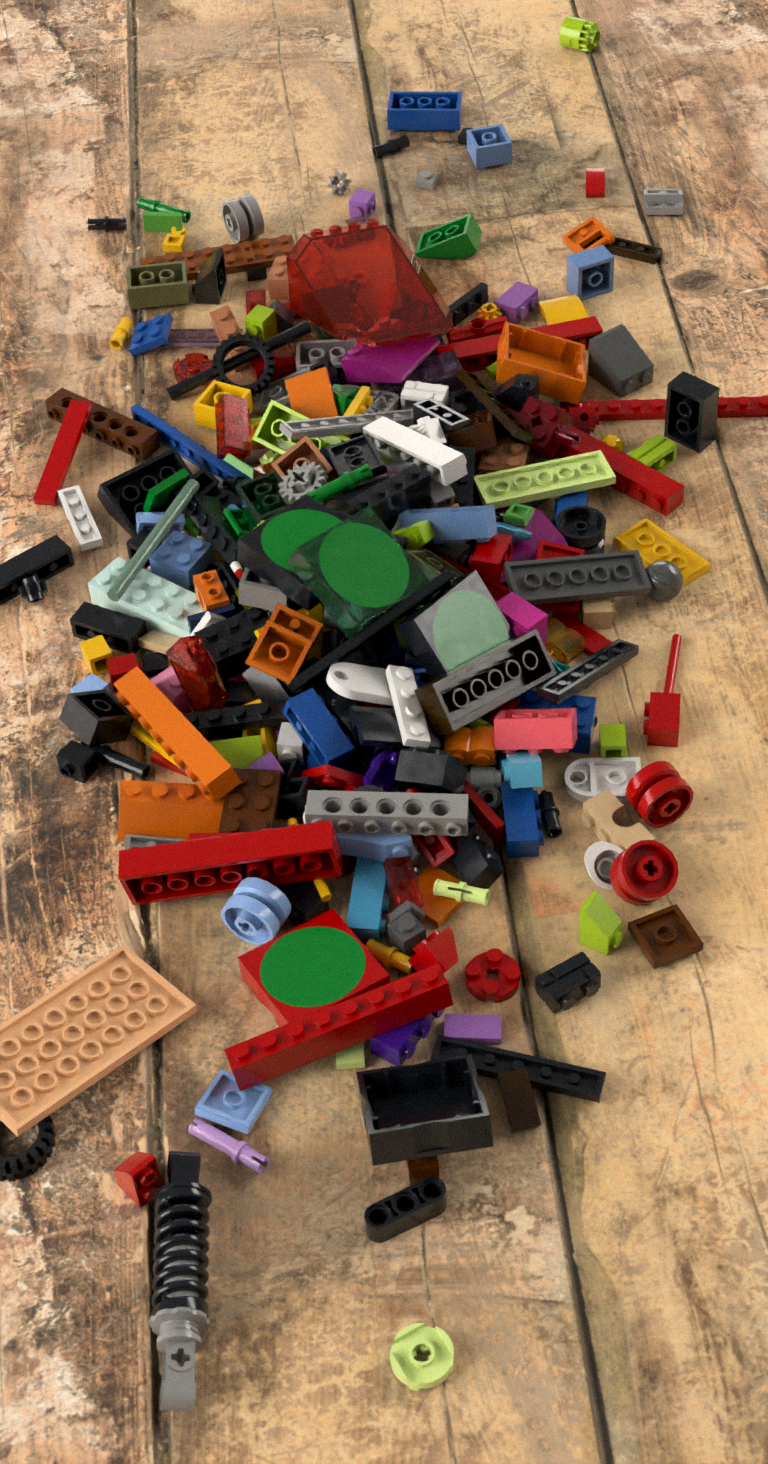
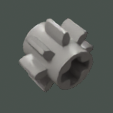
(336, 180)

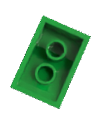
(451, 240)

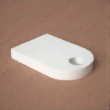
(359, 682)
(600, 775)

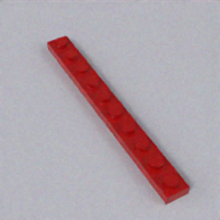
(656, 408)

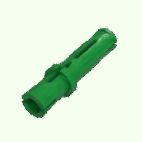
(157, 206)
(341, 484)

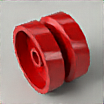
(659, 794)
(644, 872)

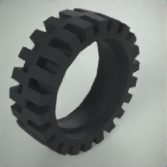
(250, 341)
(33, 1155)

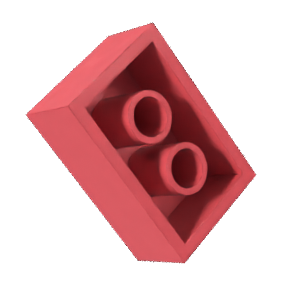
(535, 730)

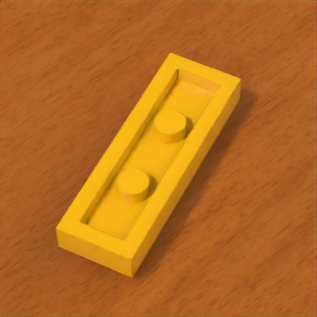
(359, 404)

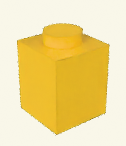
(95, 653)

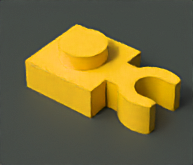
(176, 241)

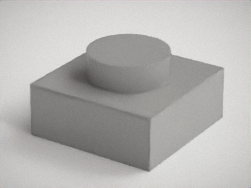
(426, 180)

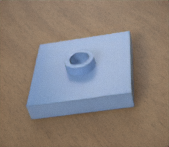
(230, 1106)

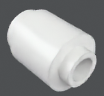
(483, 776)

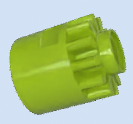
(579, 34)

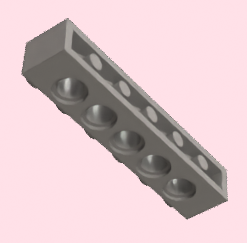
(390, 812)

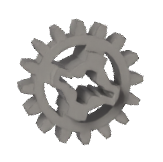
(302, 481)

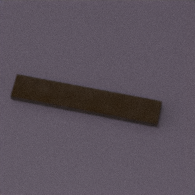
(494, 405)

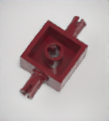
(547, 425)

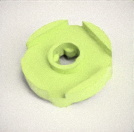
(419, 1374)

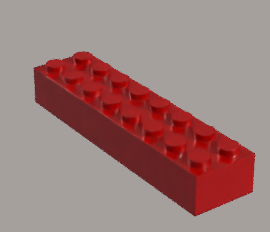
(221, 862)

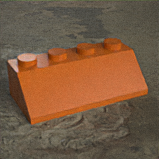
(166, 810)

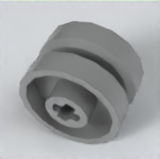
(242, 218)

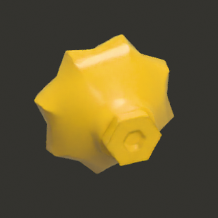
(614, 441)

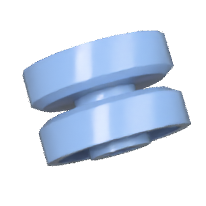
(256, 910)

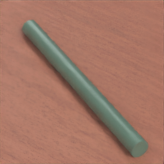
(153, 540)

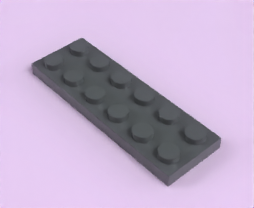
(578, 577)

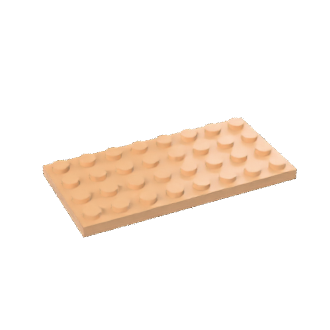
(83, 1034)

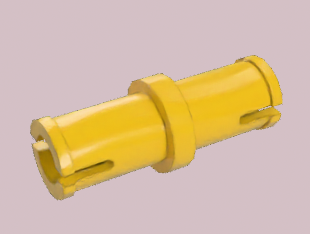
(121, 333)
(390, 956)

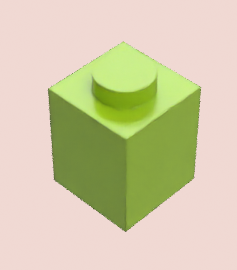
(612, 740)

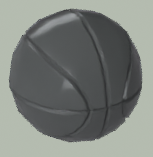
(664, 579)

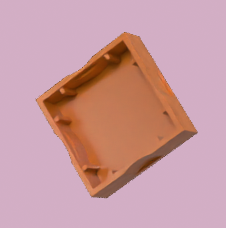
(549, 357)

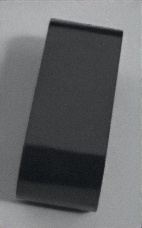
(412, 1197)

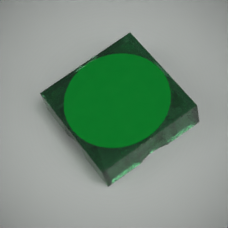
(357, 571)

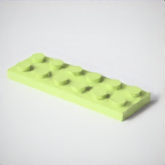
(544, 479)

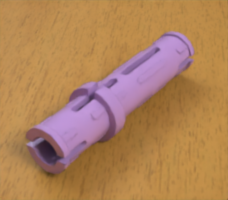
(238, 1150)

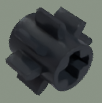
(33, 589)

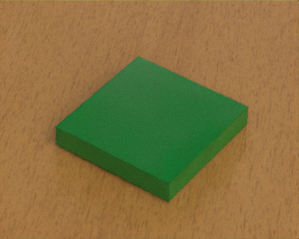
(162, 492)

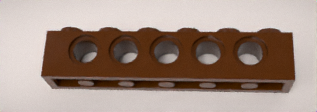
(108, 426)

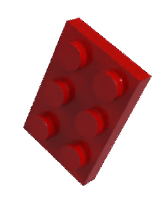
(553, 550)

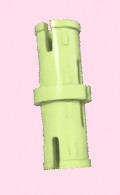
(461, 892)

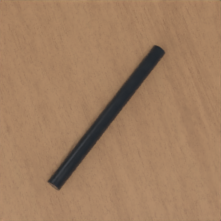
(238, 360)

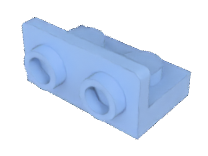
(150, 519)

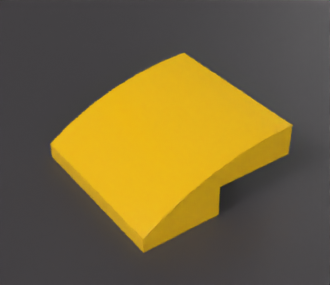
(562, 309)

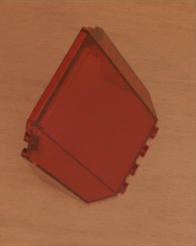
(364, 286)

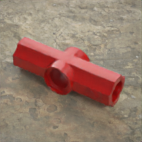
(477, 329)

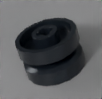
(583, 528)

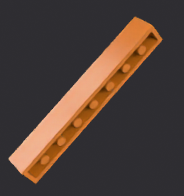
(178, 735)

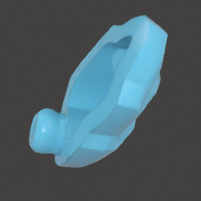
(516, 532)

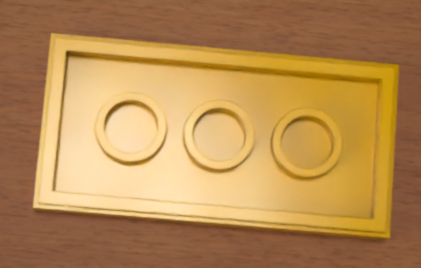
(657, 545)

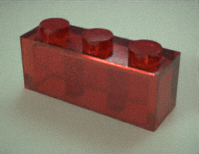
(232, 427)
(197, 674)

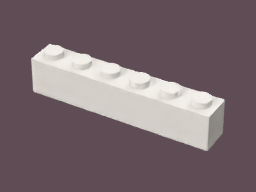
(412, 447)

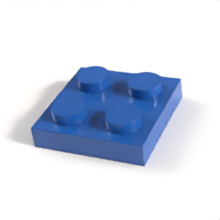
(151, 334)

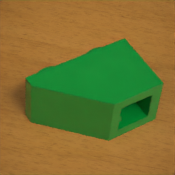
(343, 396)

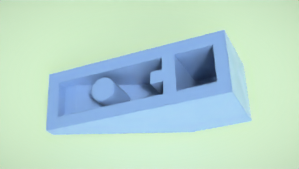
(375, 845)

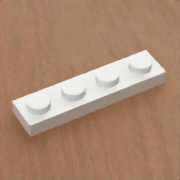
(80, 518)
(407, 707)

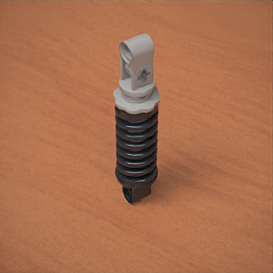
(180, 1277)

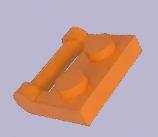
(586, 233)

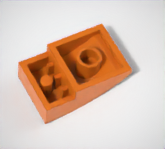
(284, 643)

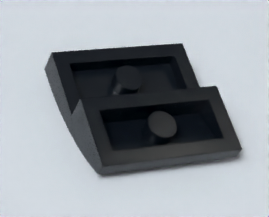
(376, 727)

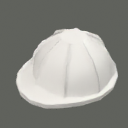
(599, 860)

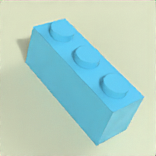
(521, 769)

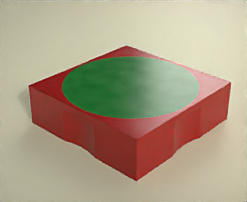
(311, 968)

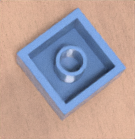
(489, 146)
(590, 272)
(181, 558)

